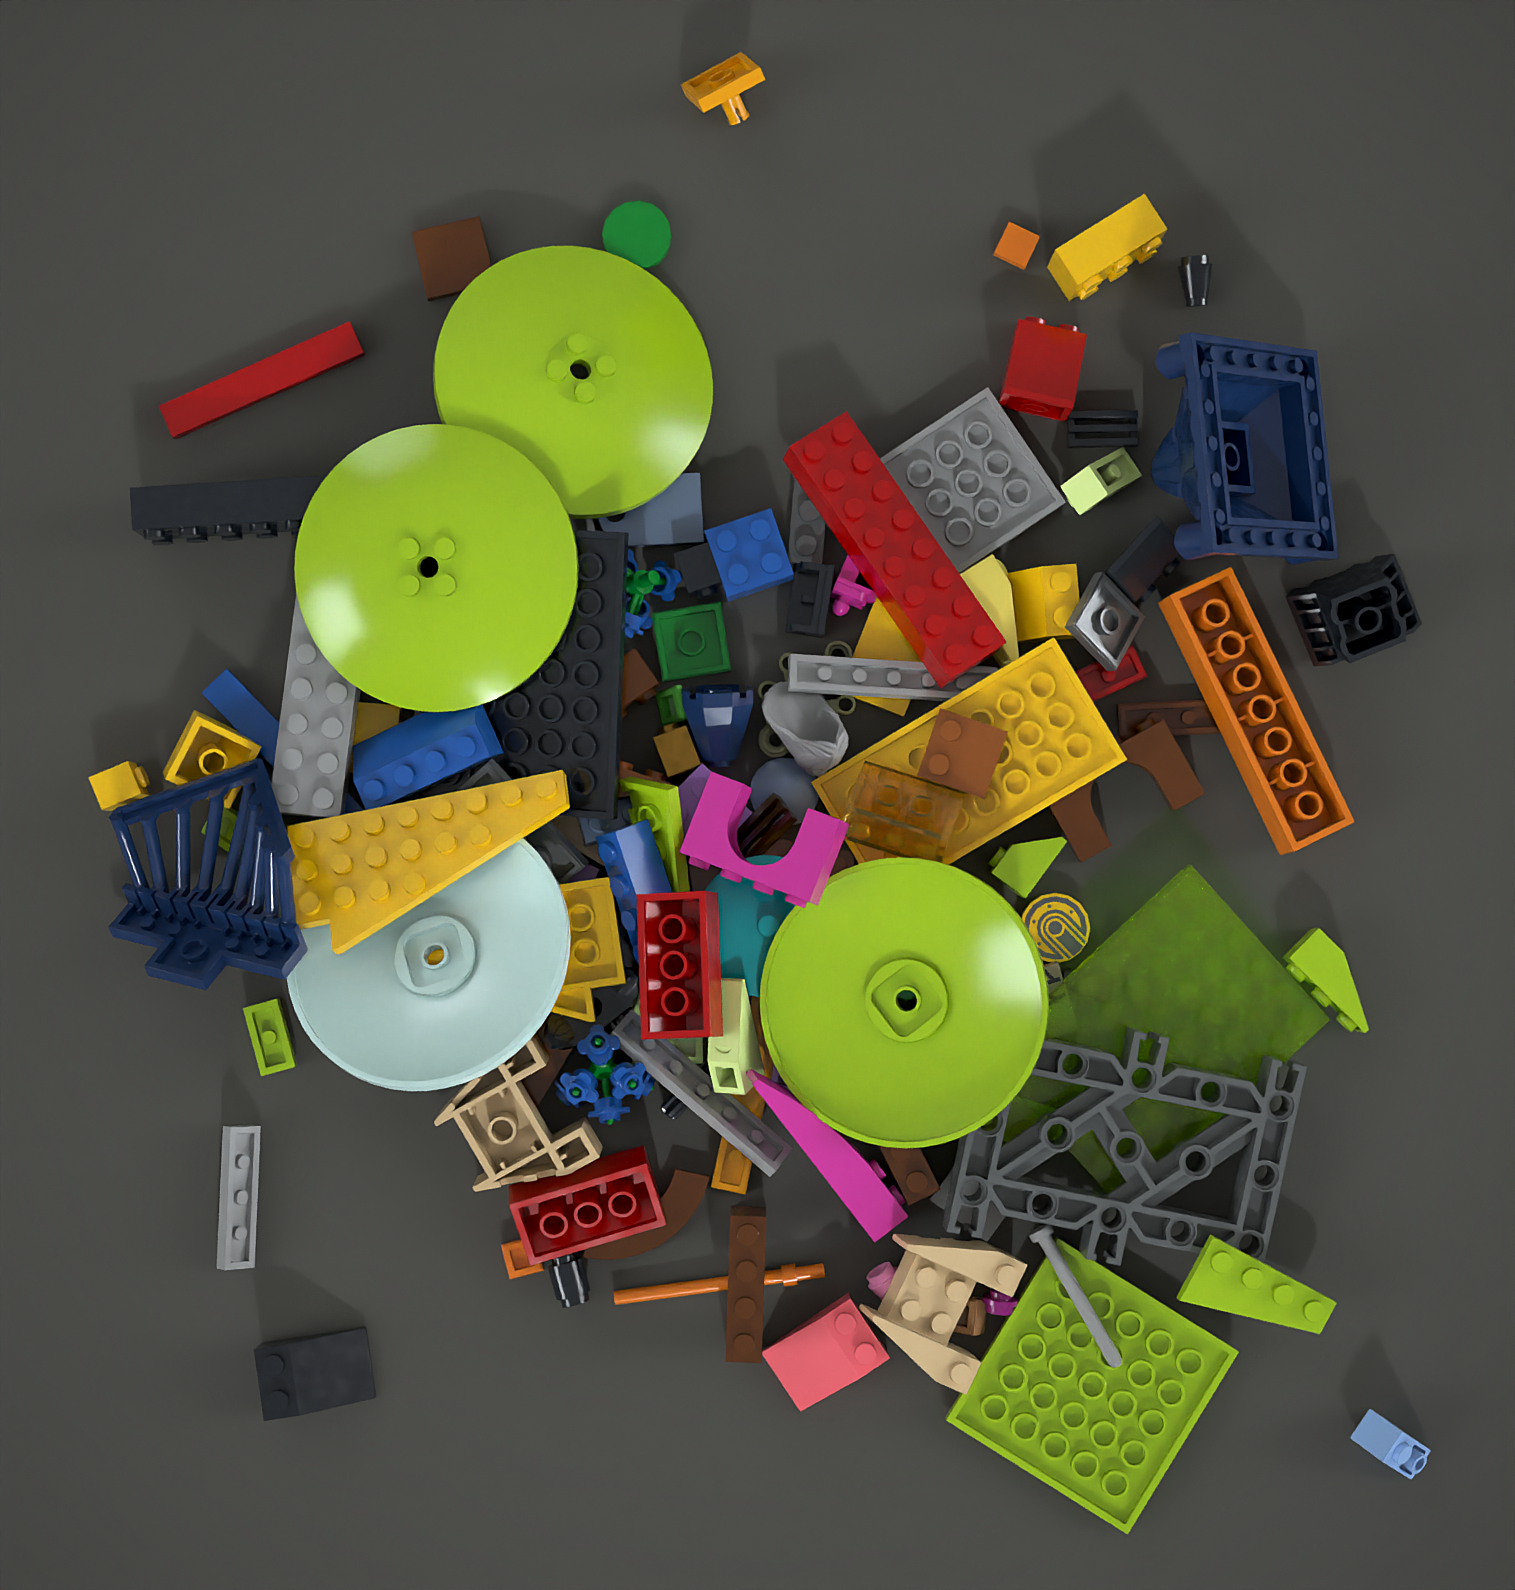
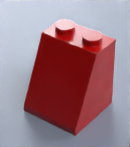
(1043, 369)

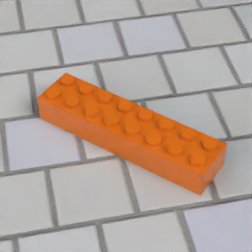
(1256, 712)

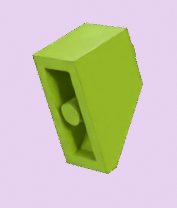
(1024, 863)

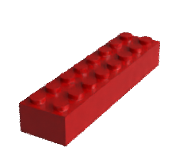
(893, 549)

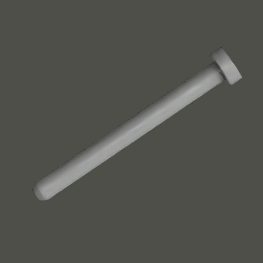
(1042, 1235)

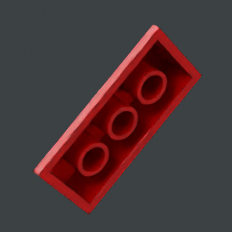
(679, 965)
(587, 1207)

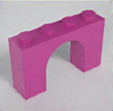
(798, 874)

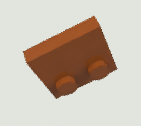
(962, 753)

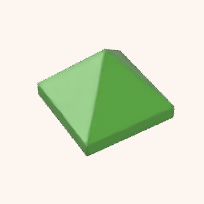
(670, 705)

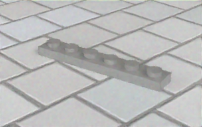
(874, 678)
(697, 1092)

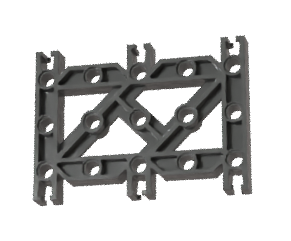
(1147, 1182)

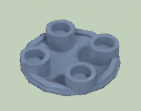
(789, 782)

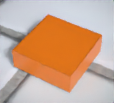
(1016, 245)
(517, 1260)

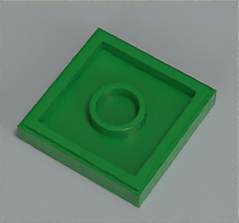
(691, 642)

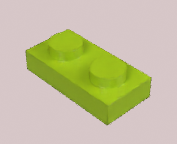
(270, 1037)

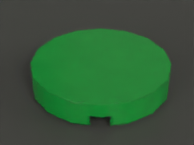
(637, 233)

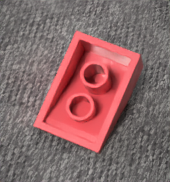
(826, 1353)

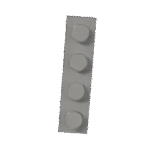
(238, 1197)

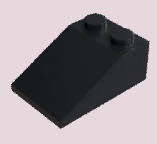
(314, 1373)

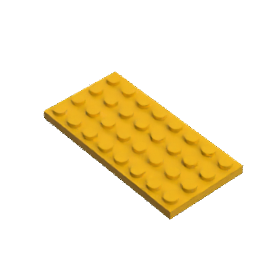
(1049, 751)

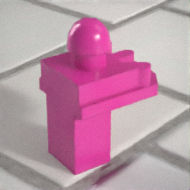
(848, 592)

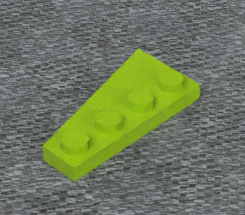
(1245, 1286)

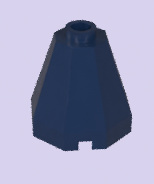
(718, 720)

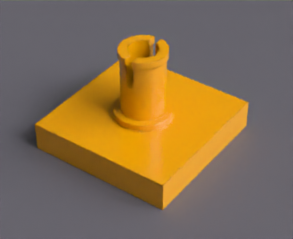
(723, 86)

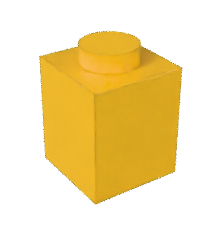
(120, 785)

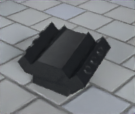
(1354, 612)

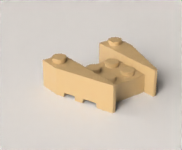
(510, 1131)
(931, 1295)

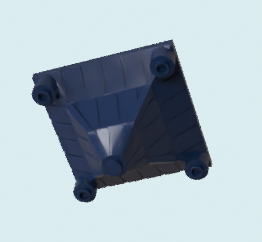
(1247, 450)

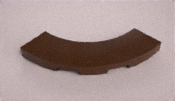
(678, 1205)

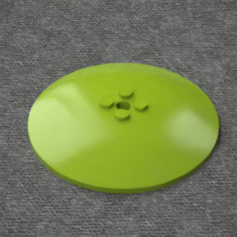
(499, 582)

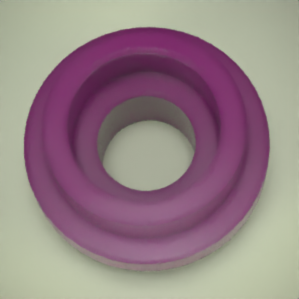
(999, 1303)

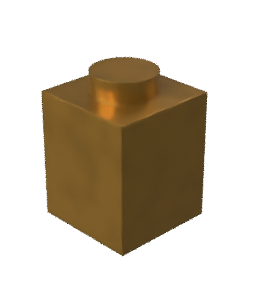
(676, 750)

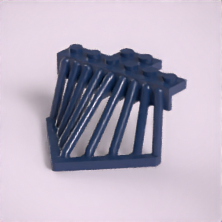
(203, 930)

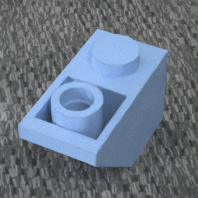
(1390, 1444)

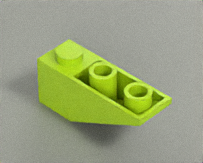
(1327, 972)

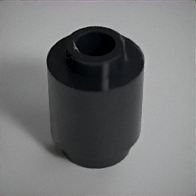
(569, 1280)

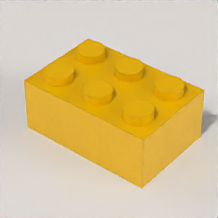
(1107, 249)

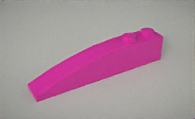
(838, 1160)

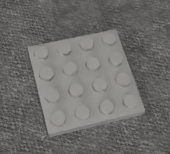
(973, 480)

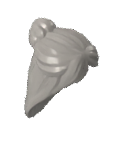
(806, 728)

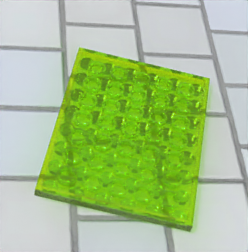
(1180, 972)

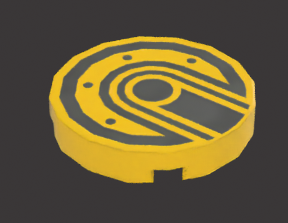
(1057, 926)

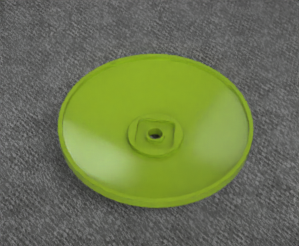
(599, 438)
(838, 1018)

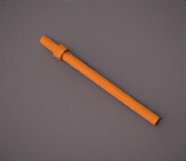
(788, 1275)

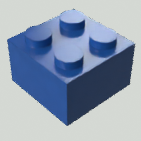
(749, 555)

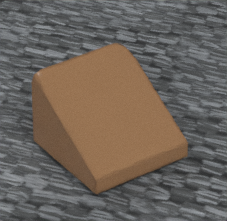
(973, 1318)

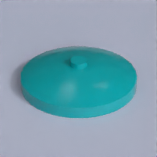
(747, 925)

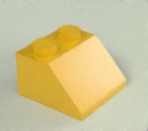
(1044, 601)
(207, 749)

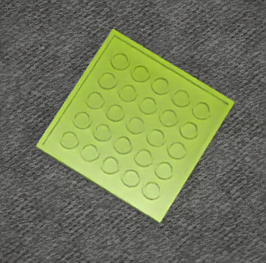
(1070, 1415)

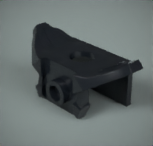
(616, 1000)

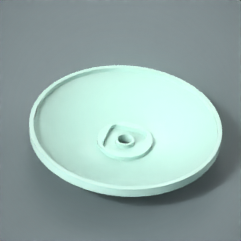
(446, 1023)

